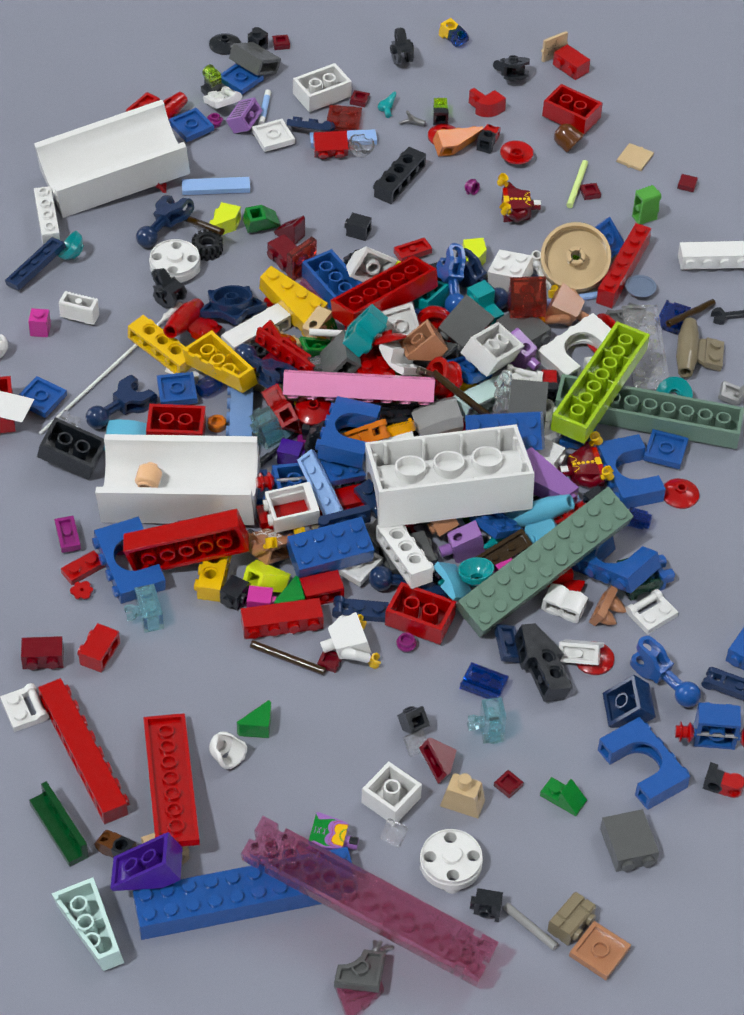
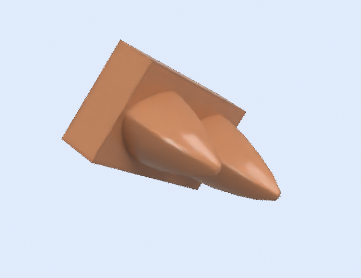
(607, 601)

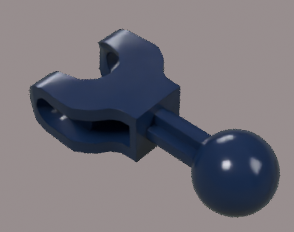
(166, 216)
(475, 273)
(267, 370)
(125, 400)
(382, 578)

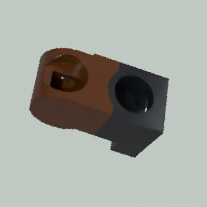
(113, 844)

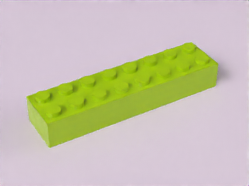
(600, 382)

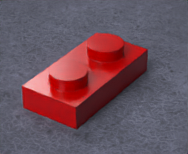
(417, 248)
(82, 567)

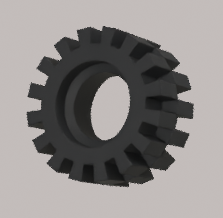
(208, 238)

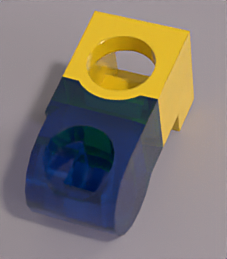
(453, 32)

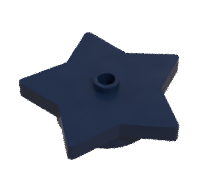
(232, 304)

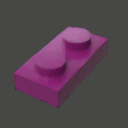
(67, 534)

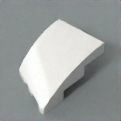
(397, 360)

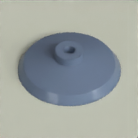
(640, 286)

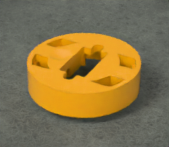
(401, 428)

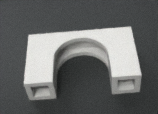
(588, 331)

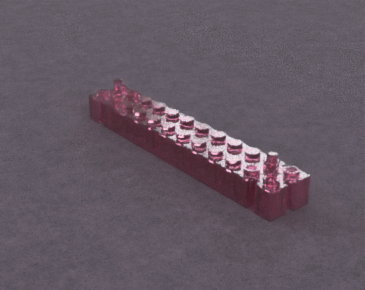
(369, 901)

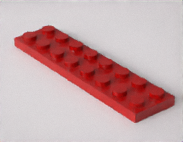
(171, 778)

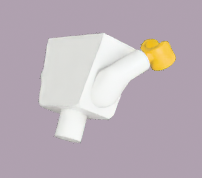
(350, 640)

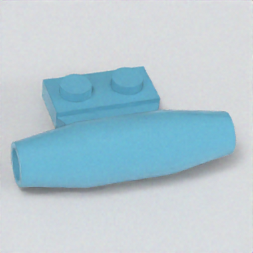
(540, 518)

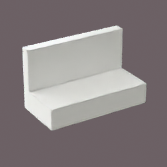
(581, 651)

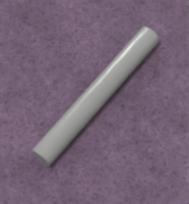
(530, 926)

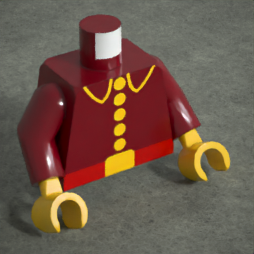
(515, 202)
(585, 465)

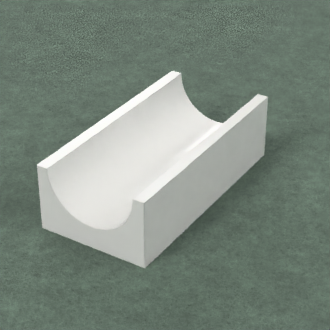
(111, 158)
(449, 475)
(197, 477)

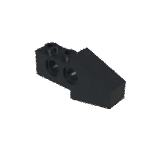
(543, 659)

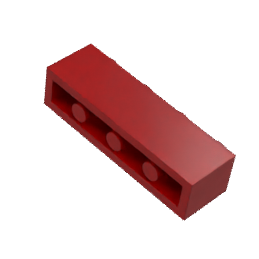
(282, 618)

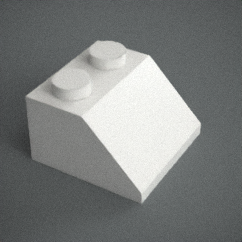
(368, 263)

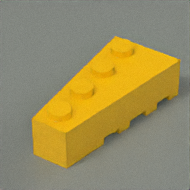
(290, 295)
(220, 362)

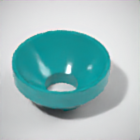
(74, 246)
(474, 568)

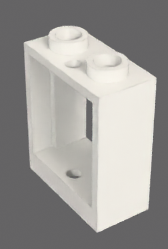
(288, 495)

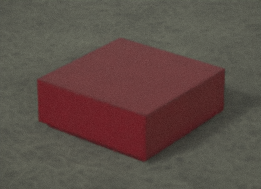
(281, 42)
(359, 98)
(687, 183)
(590, 191)
(330, 661)
(508, 784)

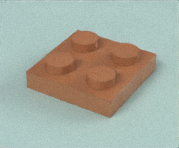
(600, 950)

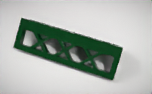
(59, 826)

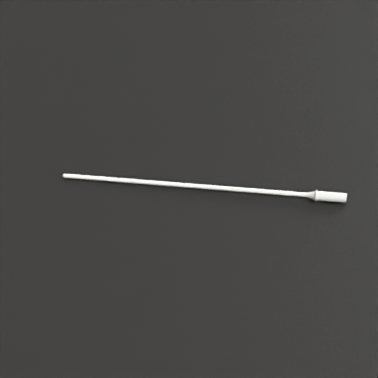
(165, 318)

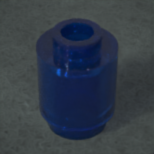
(208, 386)
(641, 518)

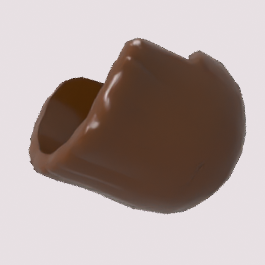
(567, 136)

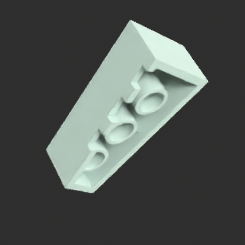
(482, 394)
(87, 916)

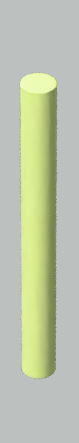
(577, 183)

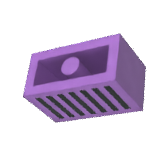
(244, 115)

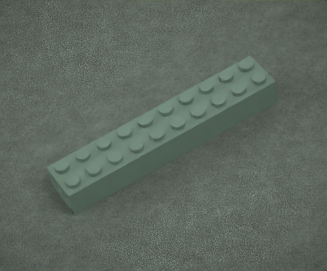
(670, 413)
(544, 562)

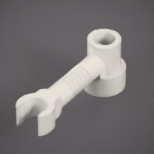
(537, 266)

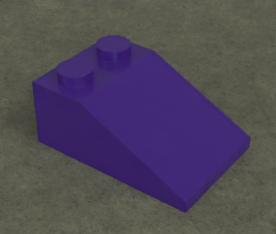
(148, 865)

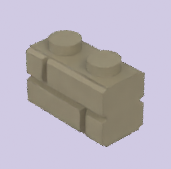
(572, 918)

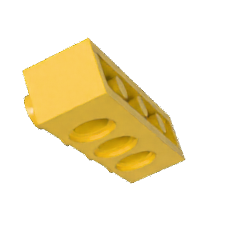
(155, 343)
(212, 578)

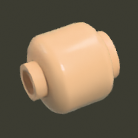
(148, 475)

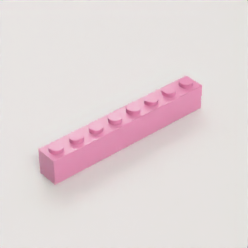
(358, 386)

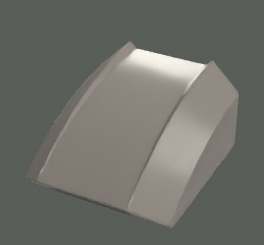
(438, 417)

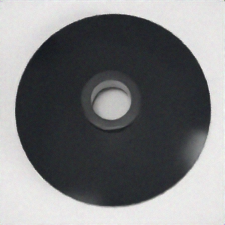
(223, 43)

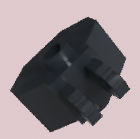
(401, 45)
(512, 67)
(167, 288)

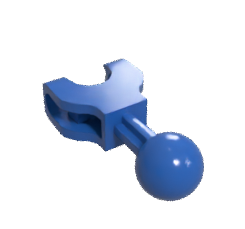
(452, 273)
(658, 667)

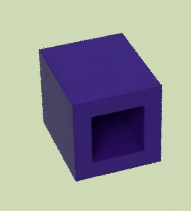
(289, 451)

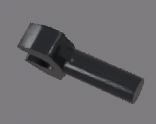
(720, 315)

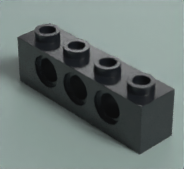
(399, 175)

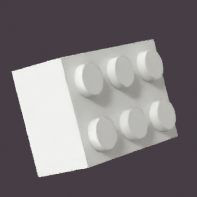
(322, 87)
(492, 349)

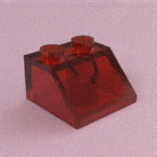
(527, 297)

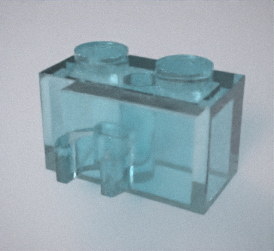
(266, 427)
(147, 608)
(491, 720)

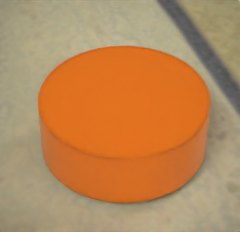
(216, 423)

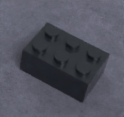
(71, 448)

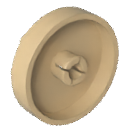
(578, 240)

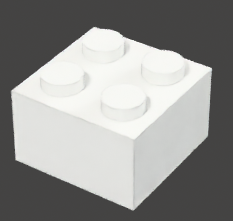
(509, 265)
(391, 792)

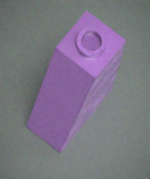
(548, 479)

